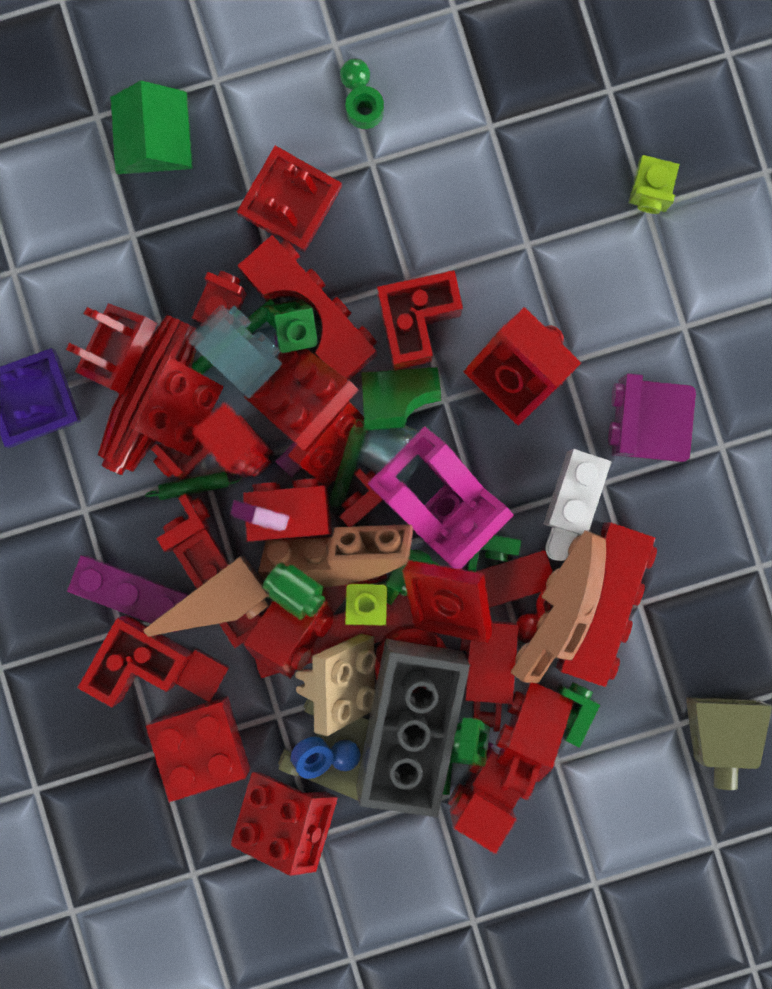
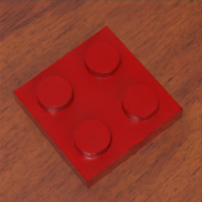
(448, 601)

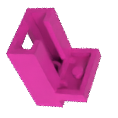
(457, 516)

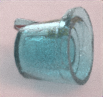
(384, 445)

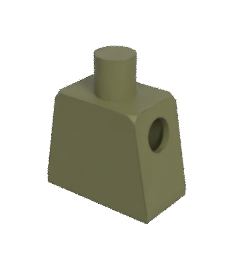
(728, 735)

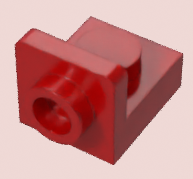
(219, 290)
(358, 505)
(181, 530)

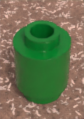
(294, 590)

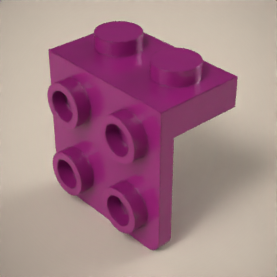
(652, 419)

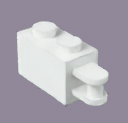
(574, 500)

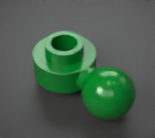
(355, 76)

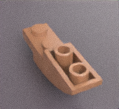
(346, 557)
(574, 596)

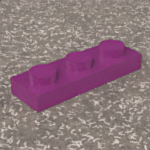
(122, 590)

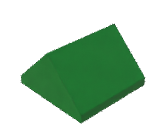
(151, 129)

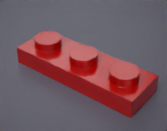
(203, 561)

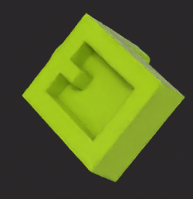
(654, 185)
(366, 604)

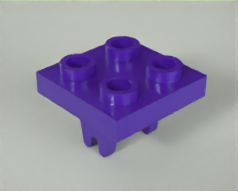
(34, 398)

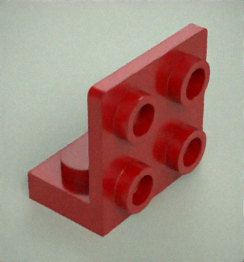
(283, 825)

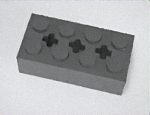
(426, 747)

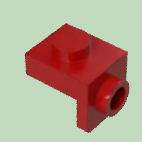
(177, 463)

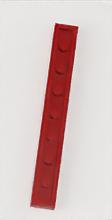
(502, 581)

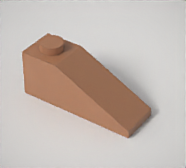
(222, 599)

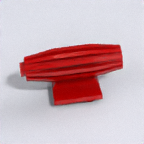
(160, 401)

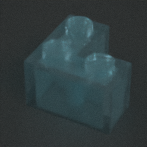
(234, 351)

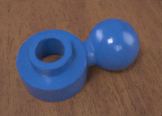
(314, 757)

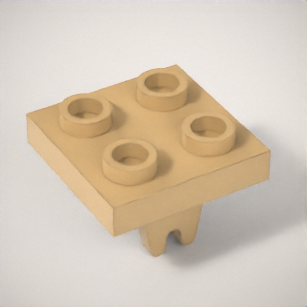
(340, 683)

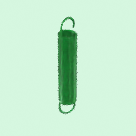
(192, 485)

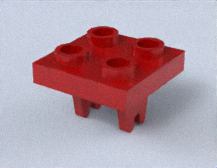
(289, 198)
(114, 346)
(326, 451)

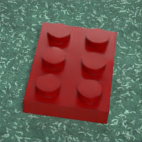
(302, 396)

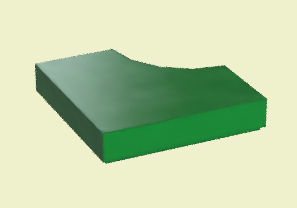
(395, 394)

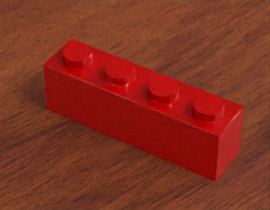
(626, 560)

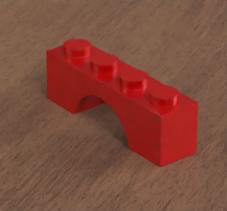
(276, 274)
(234, 443)

